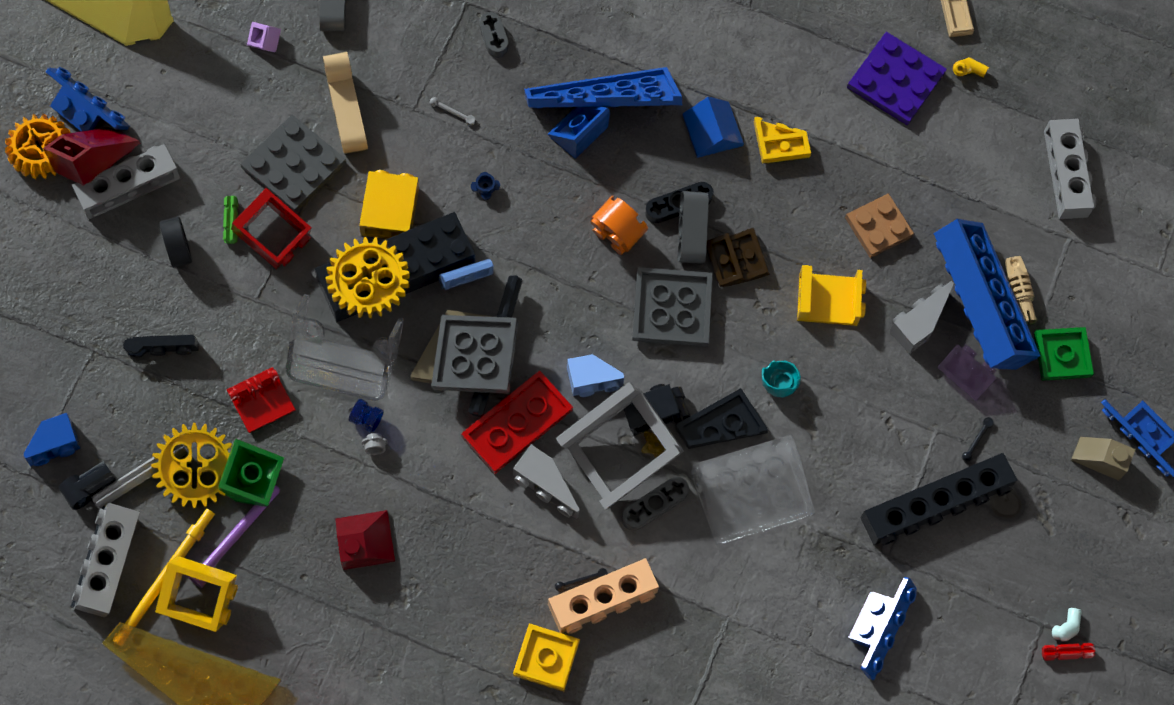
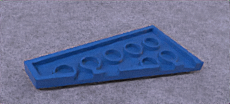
(637, 88)

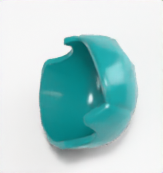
(781, 378)

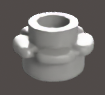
(374, 444)

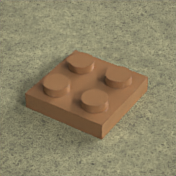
(879, 225)

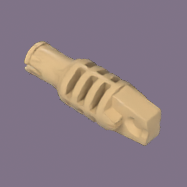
(1021, 287)

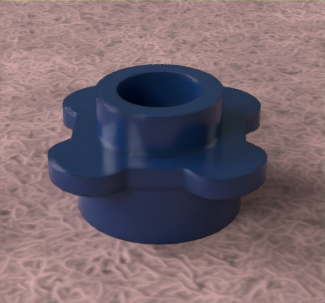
(485, 178)

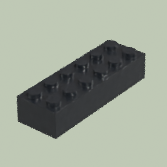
(428, 251)

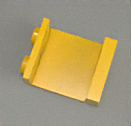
(830, 298)

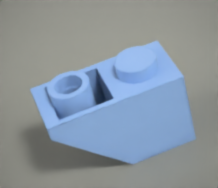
(592, 374)

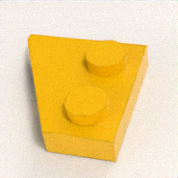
(780, 142)

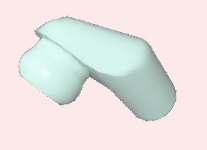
(1070, 628)

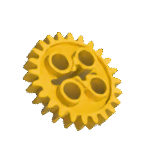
(380, 294)
(169, 465)

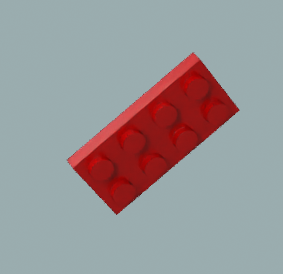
(517, 422)

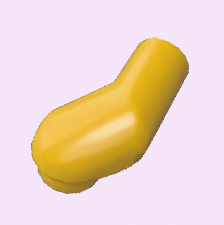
(969, 66)

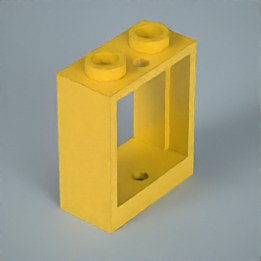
(170, 587)

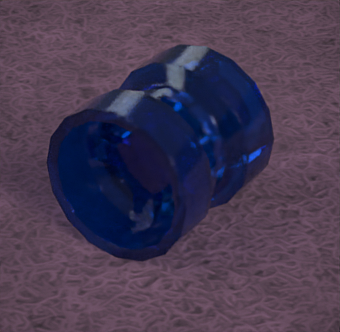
(366, 415)

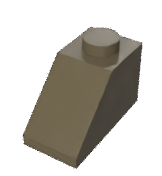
(1104, 456)

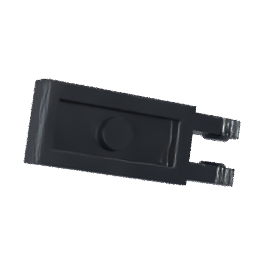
(160, 345)

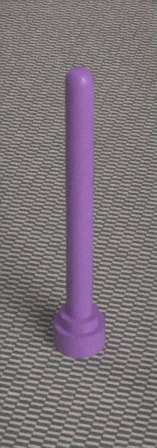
(233, 536)

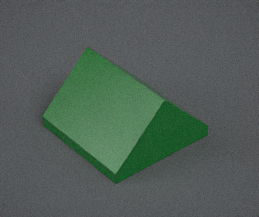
(250, 474)

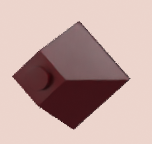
(364, 540)

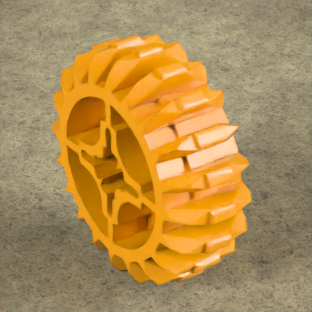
(23, 157)

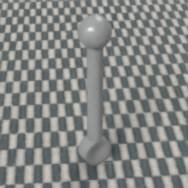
(470, 119)

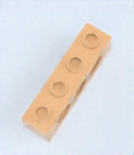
(637, 574)

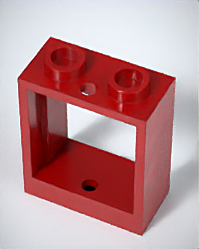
(266, 199)

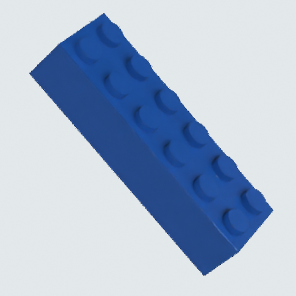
(986, 295)

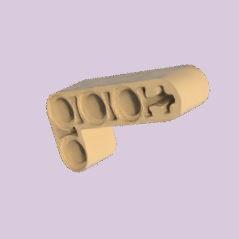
(345, 102)

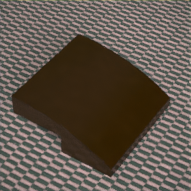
(737, 258)

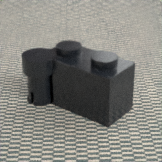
(665, 401)

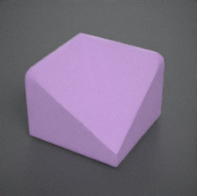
(263, 37)

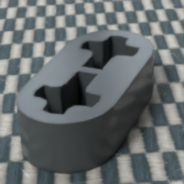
(489, 36)

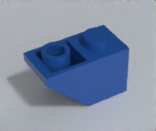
(52, 439)

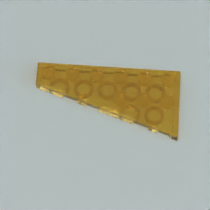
(188, 673)

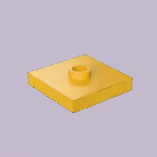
(546, 657)

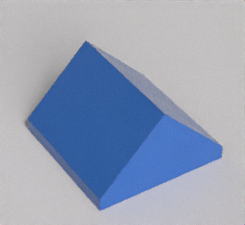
(712, 127)
(580, 128)

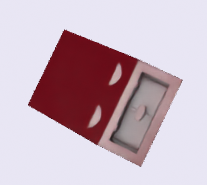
(88, 153)

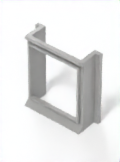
(598, 417)

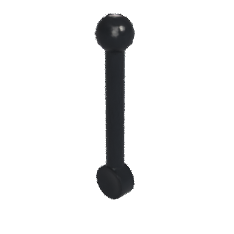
(987, 423)
(560, 586)

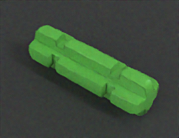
(230, 215)

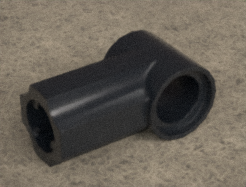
(80, 489)

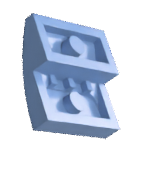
(466, 274)

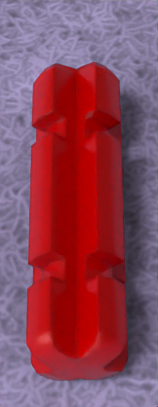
(1068, 651)

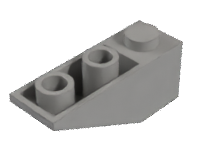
(918, 324)
(541, 474)

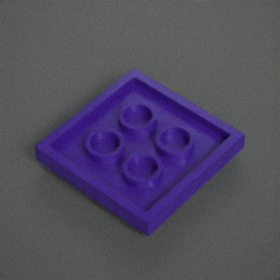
(896, 78)

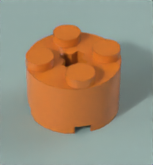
(618, 224)

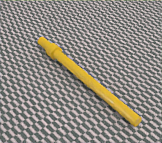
(194, 534)

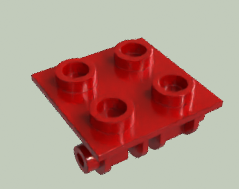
(261, 399)

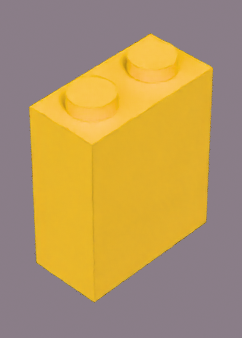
(388, 204)

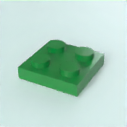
(1063, 353)

